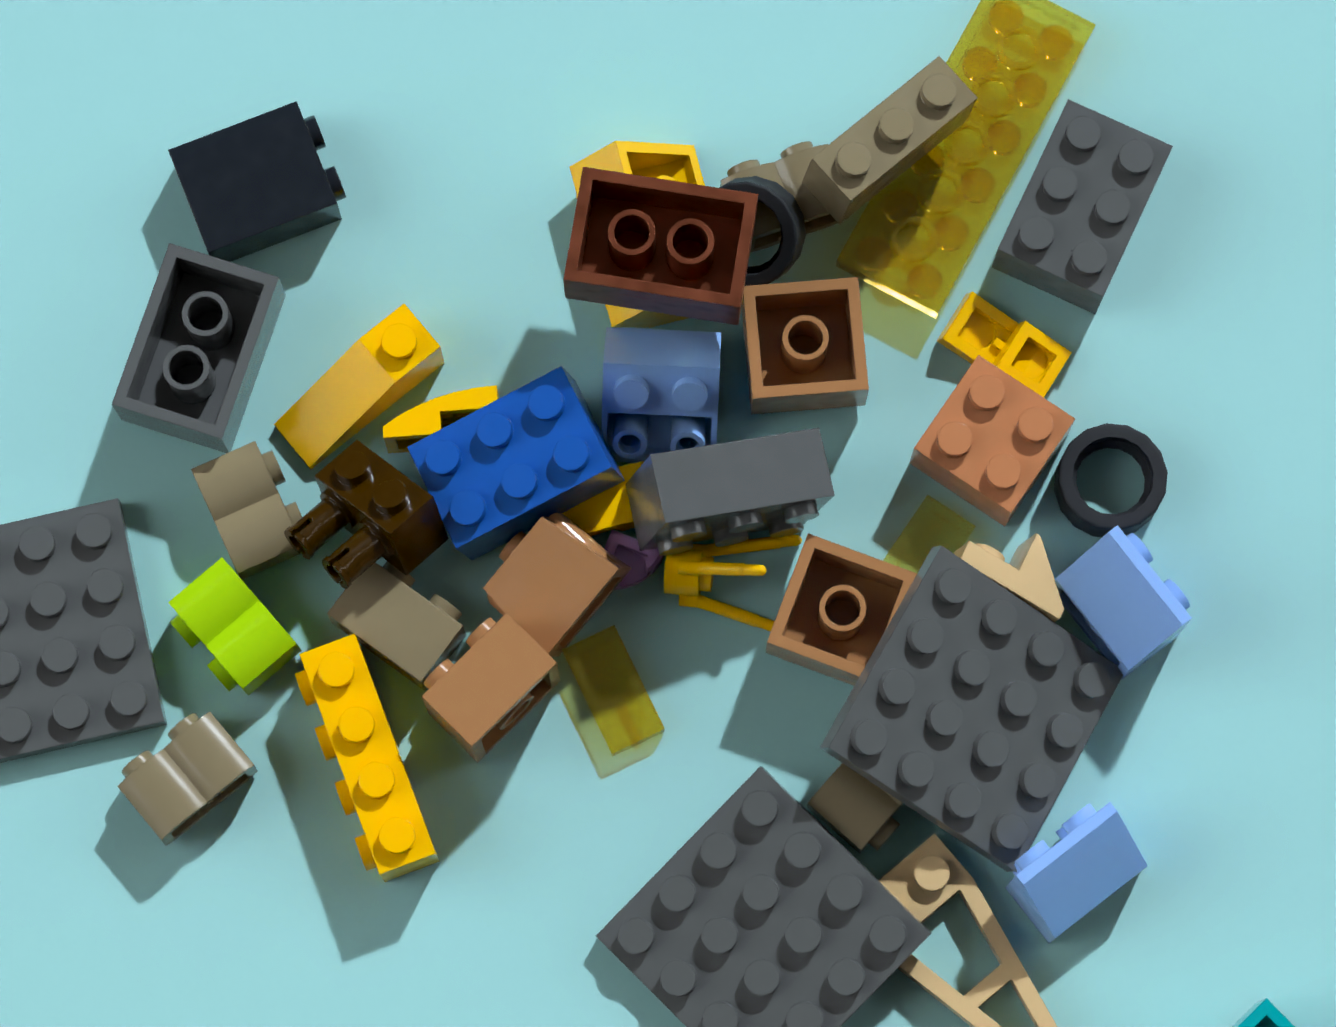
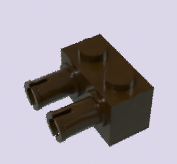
(375, 504)

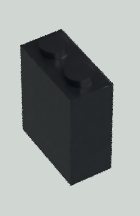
(258, 182)

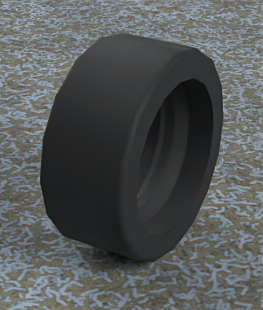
(791, 225)
(1113, 437)

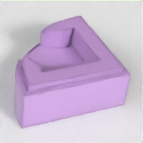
(627, 550)

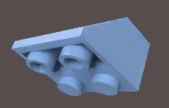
(659, 391)
(1123, 600)
(1078, 872)

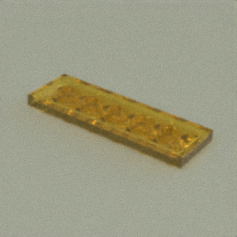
(933, 215)

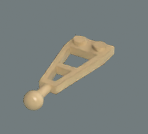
(923, 886)

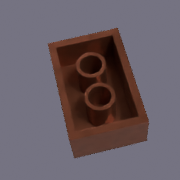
(660, 245)

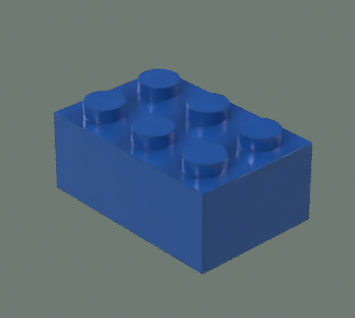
(515, 463)

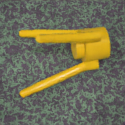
(694, 572)

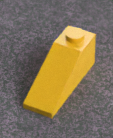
(361, 386)

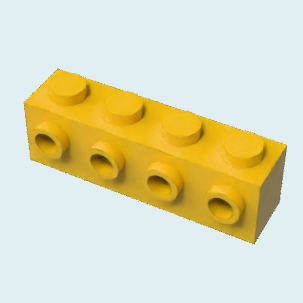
(369, 758)

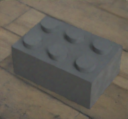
(1081, 206)
(199, 348)
(729, 491)

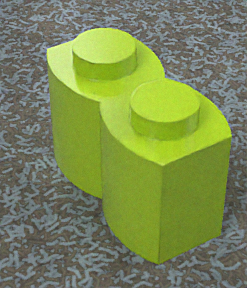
(233, 627)

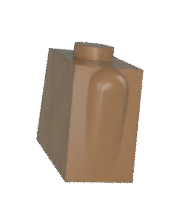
(553, 581)

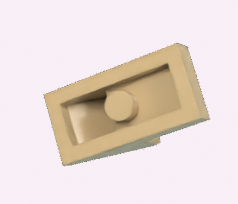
(1025, 576)

